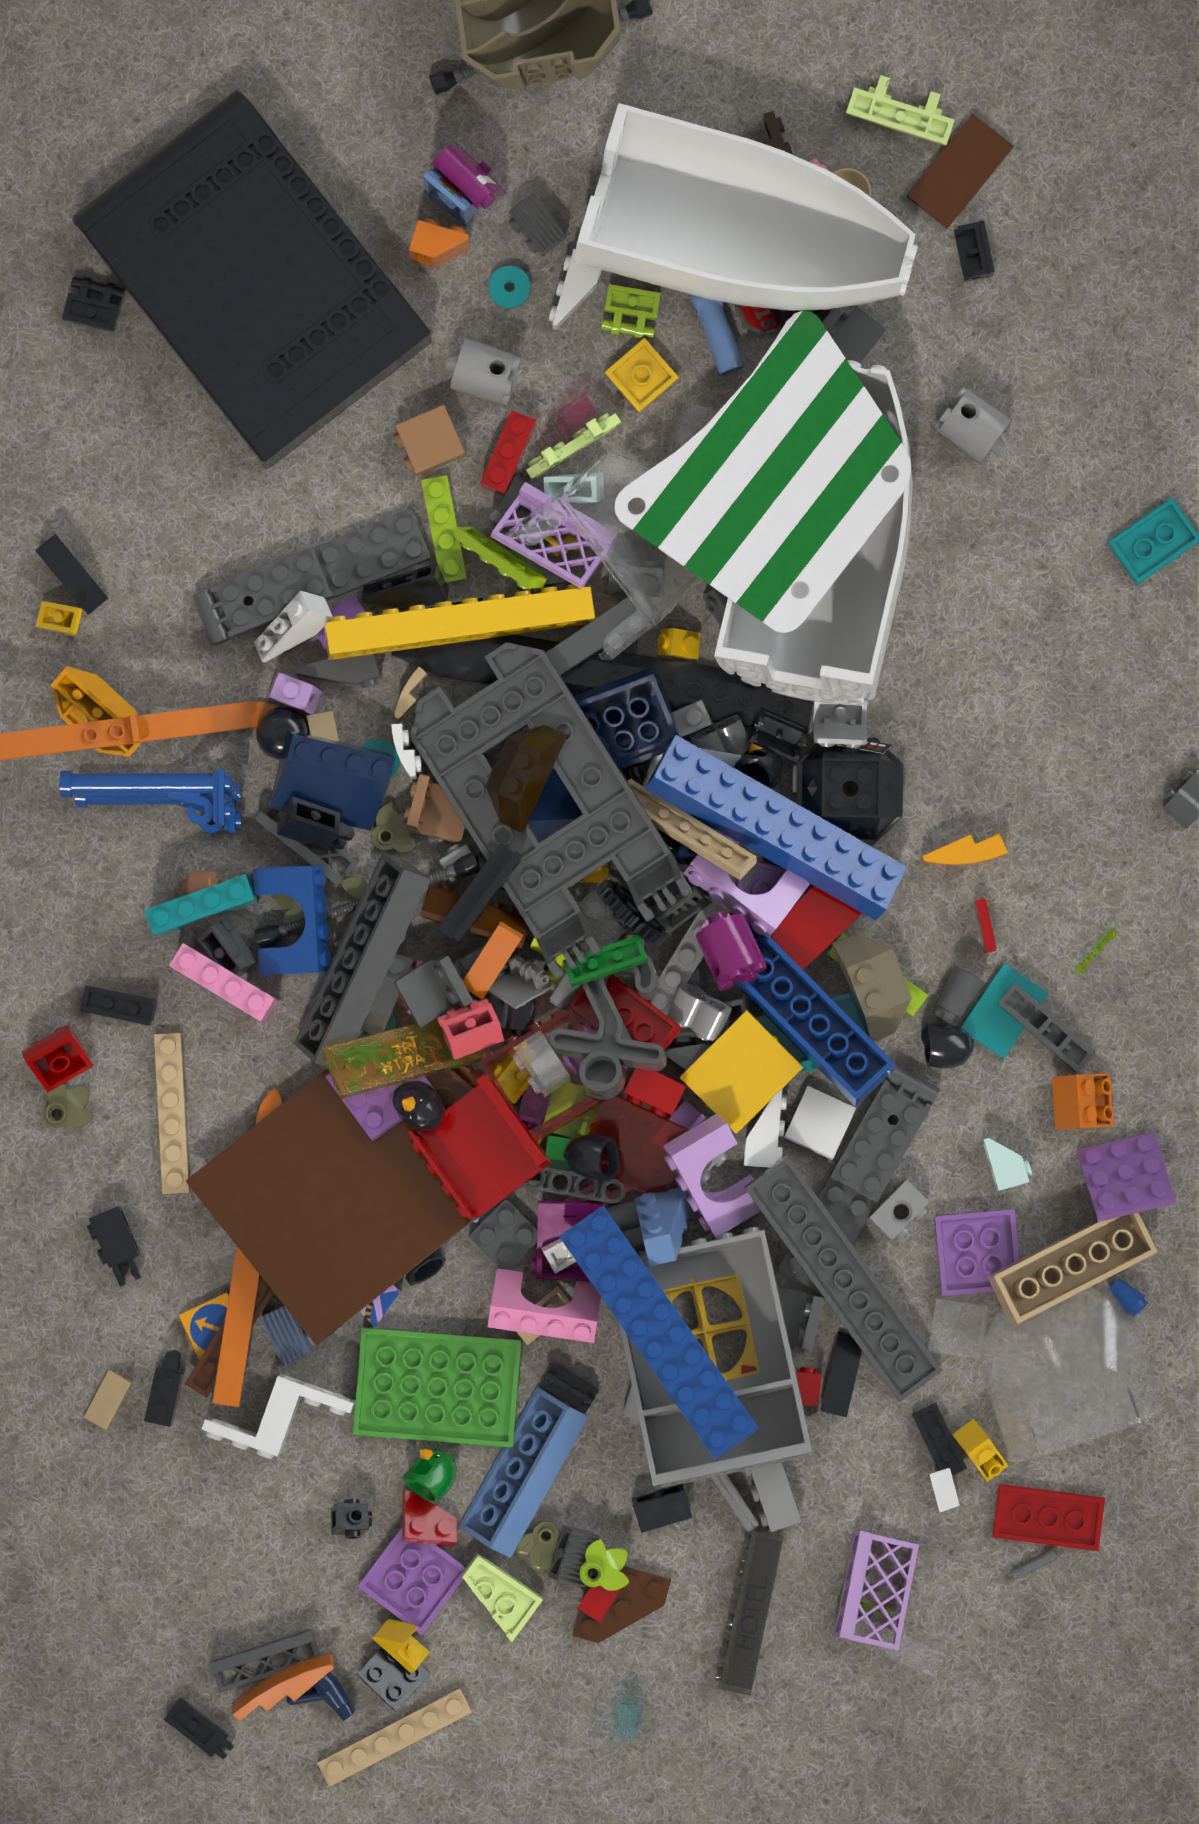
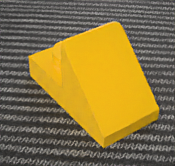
(59, 618)
(398, 1641)

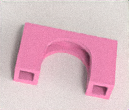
(223, 983)
(514, 1313)

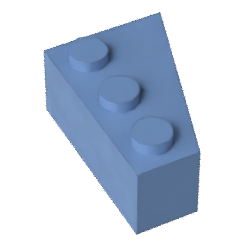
(662, 1223)

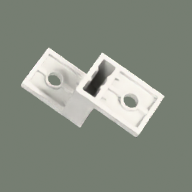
(278, 1416)

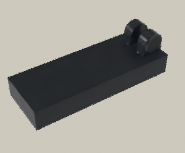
(118, 1005)
(939, 1439)

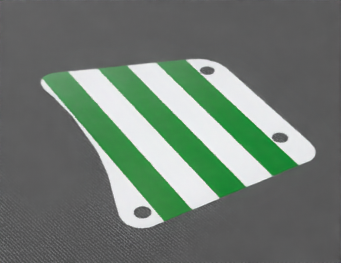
(776, 480)

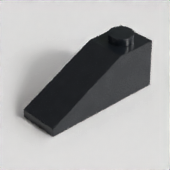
(416, 587)

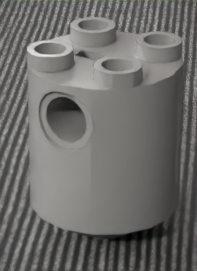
(483, 371)
(974, 425)

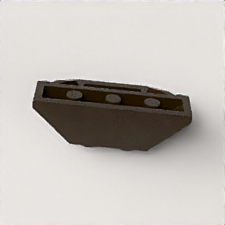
(522, 774)

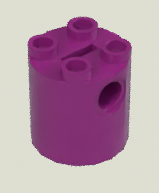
(730, 949)

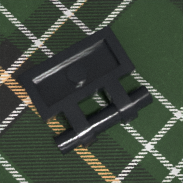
(90, 311)

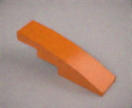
(291, 1681)

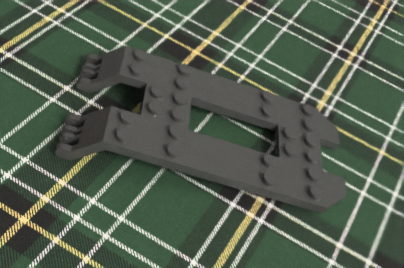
(612, 819)

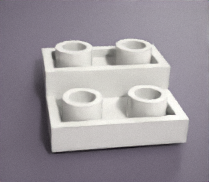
(408, 758)
(819, 1122)

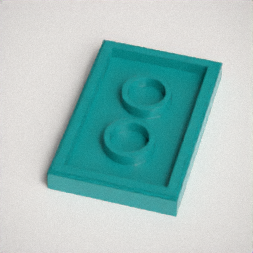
(1154, 541)
(992, 1024)

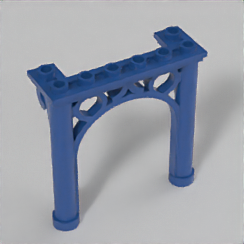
(209, 793)

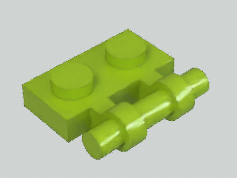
(632, 303)

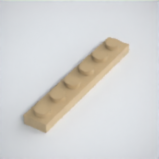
(694, 834)
(171, 1113)
(394, 1737)

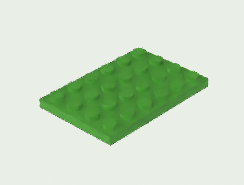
(437, 1387)

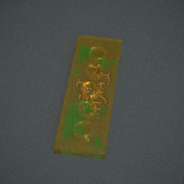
(391, 1058)

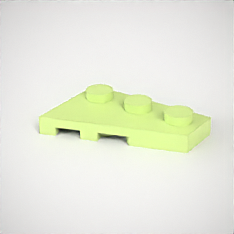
(503, 1595)

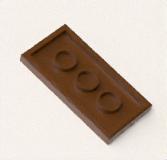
(960, 171)

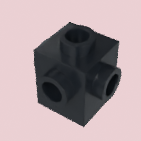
(350, 1519)

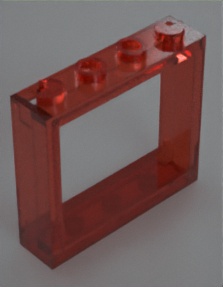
(492, 1057)

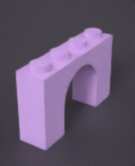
(761, 911)
(689, 1157)

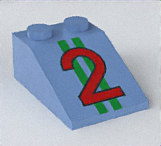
(449, 196)

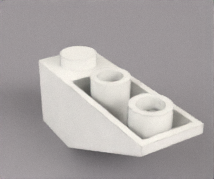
(578, 285)
(295, 624)
(762, 1141)

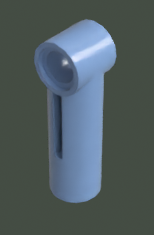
(718, 335)

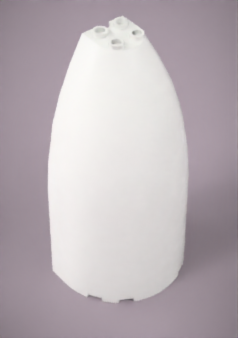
(737, 221)
(846, 634)

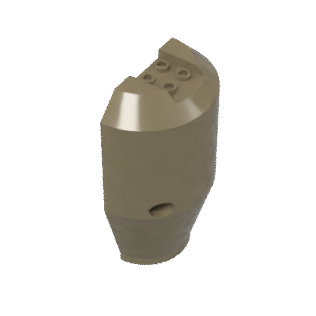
(536, 39)

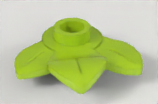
(607, 1564)

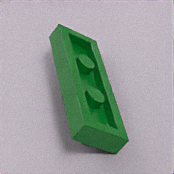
(611, 960)

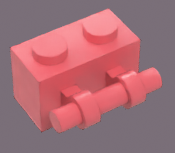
(471, 1028)

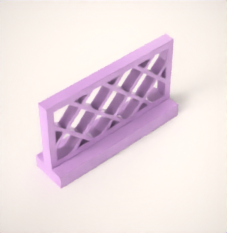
(531, 499)
(853, 1588)

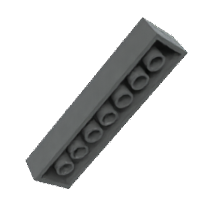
(363, 957)

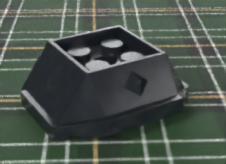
(878, 785)

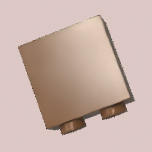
(429, 441)

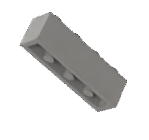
(775, 1497)

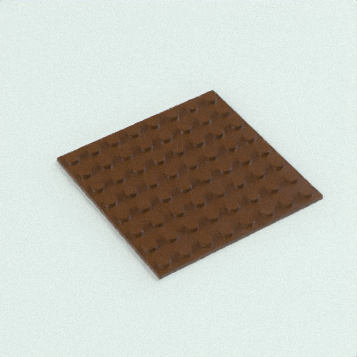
(326, 1206)

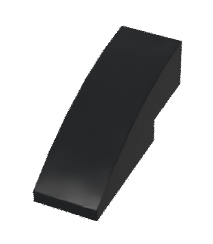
(71, 574)
(841, 1376)

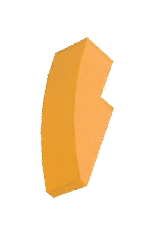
(967, 852)

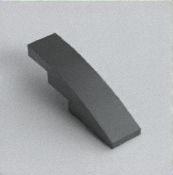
(1045, 1028)

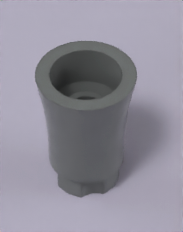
(957, 995)

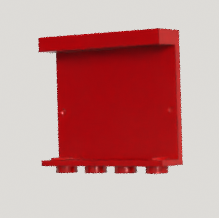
(480, 1150)

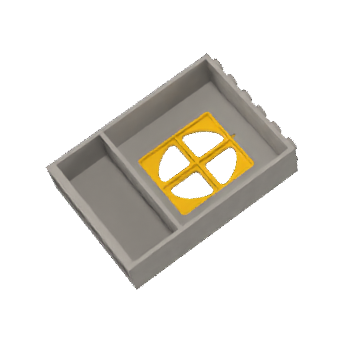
(770, 1395)

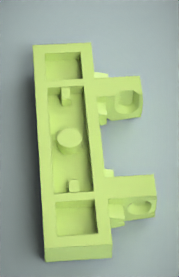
(882, 110)
(582, 438)

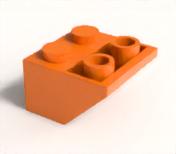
(437, 244)
(1082, 1101)

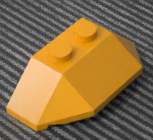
(88, 698)

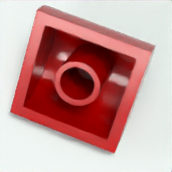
(57, 1058)

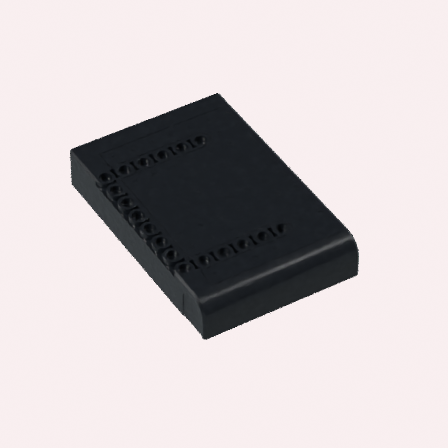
(253, 279)

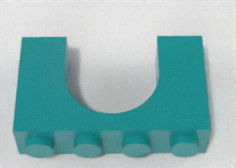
(222, 897)

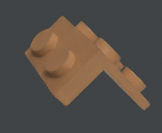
(433, 812)

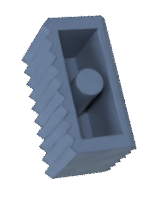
(286, 1335)

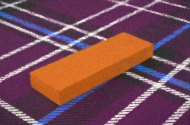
(491, 960)

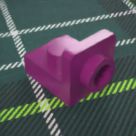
(533, 1108)

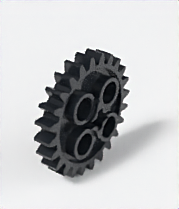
(627, 913)

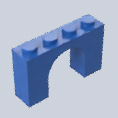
(307, 887)

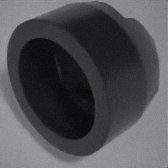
(636, 770)

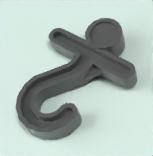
(611, 1046)

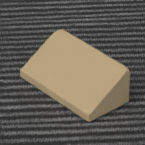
(108, 1399)

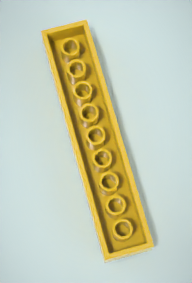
(459, 622)

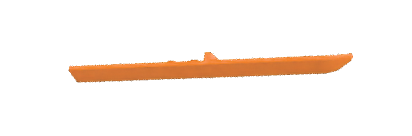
(131, 729)
(239, 1309)

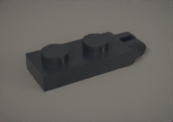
(198, 1728)

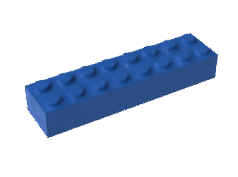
(816, 1024)

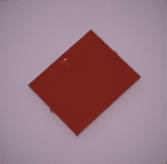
(639, 1142)

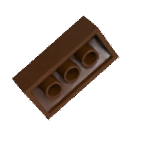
(441, 901)

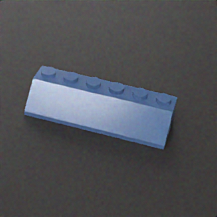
(524, 1472)

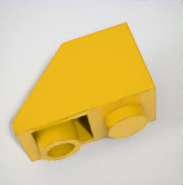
(980, 1450)

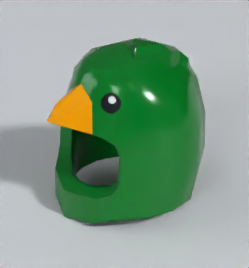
(431, 1474)

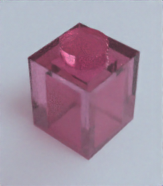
(576, 415)

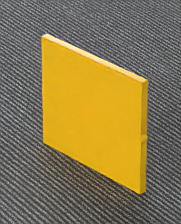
(741, 1071)

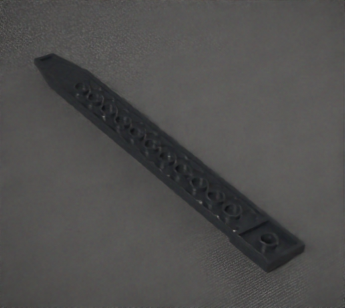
(683, 681)

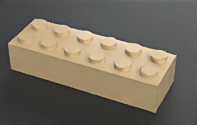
(1070, 1266)

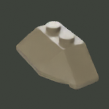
(873, 983)

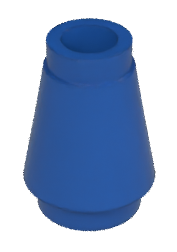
(1128, 1297)

